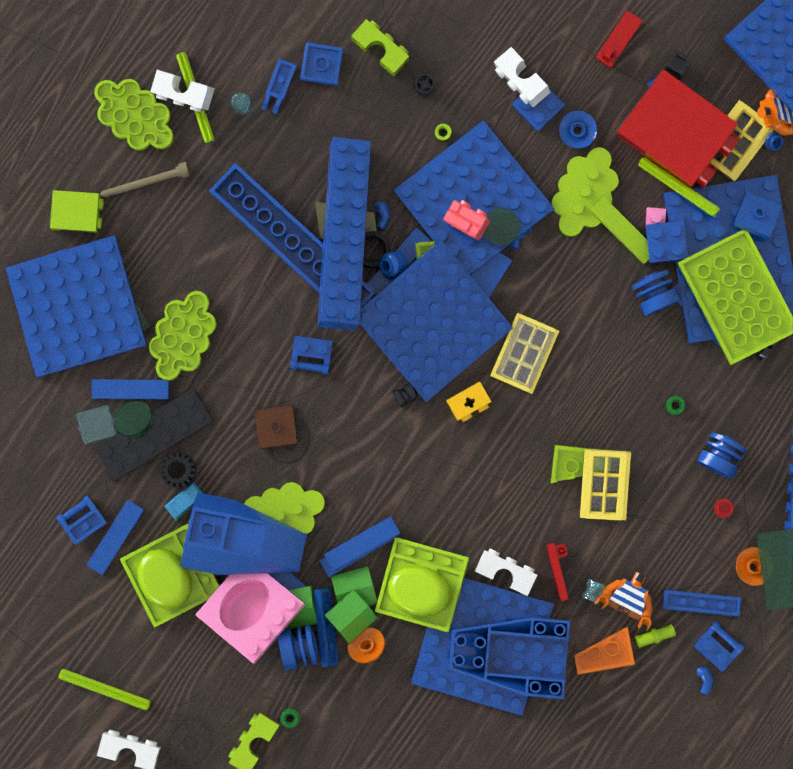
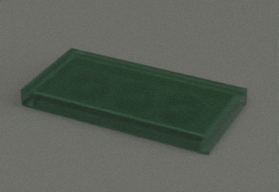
(777, 567)

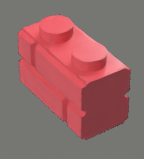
(467, 220)

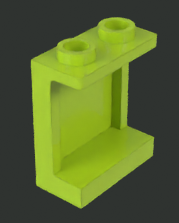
(76, 211)

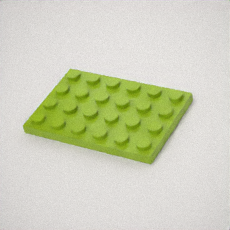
(738, 296)

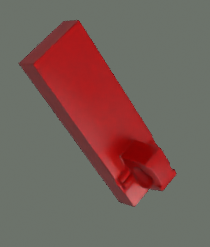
(618, 39)
(556, 552)

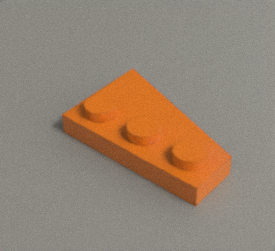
(606, 655)

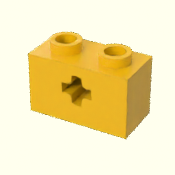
(474, 393)

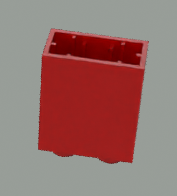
(679, 131)

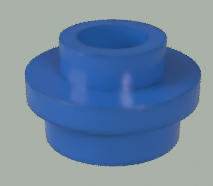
(774, 141)

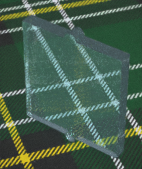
(96, 424)

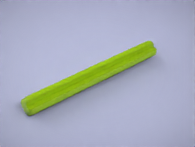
(201, 116)
(679, 187)
(104, 689)

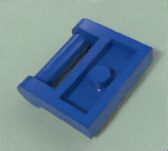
(313, 349)
(85, 525)
(715, 651)

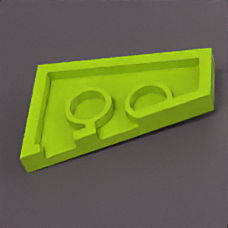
(567, 462)

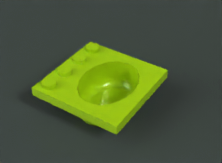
(162, 582)
(422, 584)

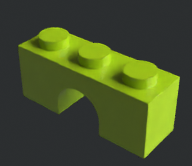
(369, 35)
(261, 727)

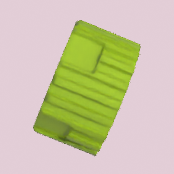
(447, 128)

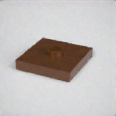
(275, 427)

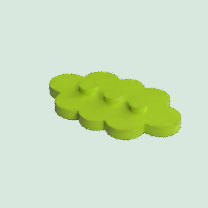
(134, 114)
(581, 189)
(182, 335)
(290, 505)

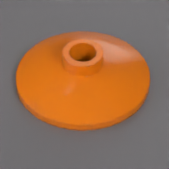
(743, 562)
(368, 638)

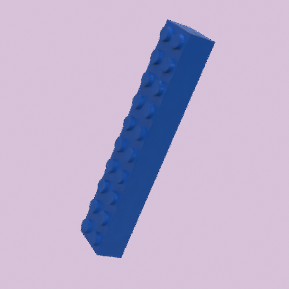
(274, 226)
(344, 234)

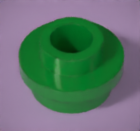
(680, 401)
(290, 712)

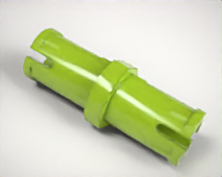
(655, 636)

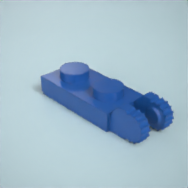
(279, 84)

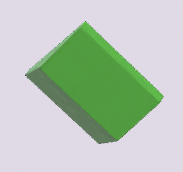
(356, 580)
(307, 614)
(351, 616)

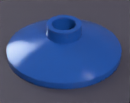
(580, 120)

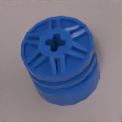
(656, 292)
(722, 455)
(297, 647)

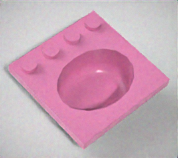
(250, 612)

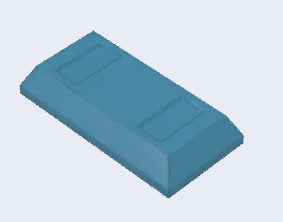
(183, 501)

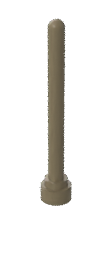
(180, 171)

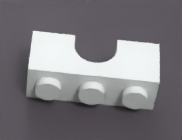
(167, 86)
(531, 89)
(522, 577)
(146, 752)

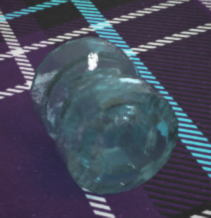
(239, 101)
(593, 590)

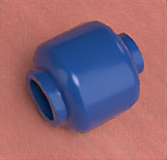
(393, 263)

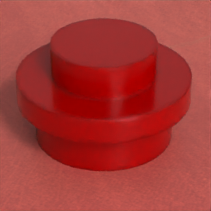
(723, 508)

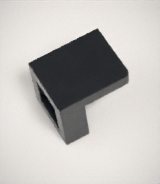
(677, 64)

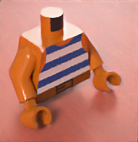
(776, 114)
(629, 599)

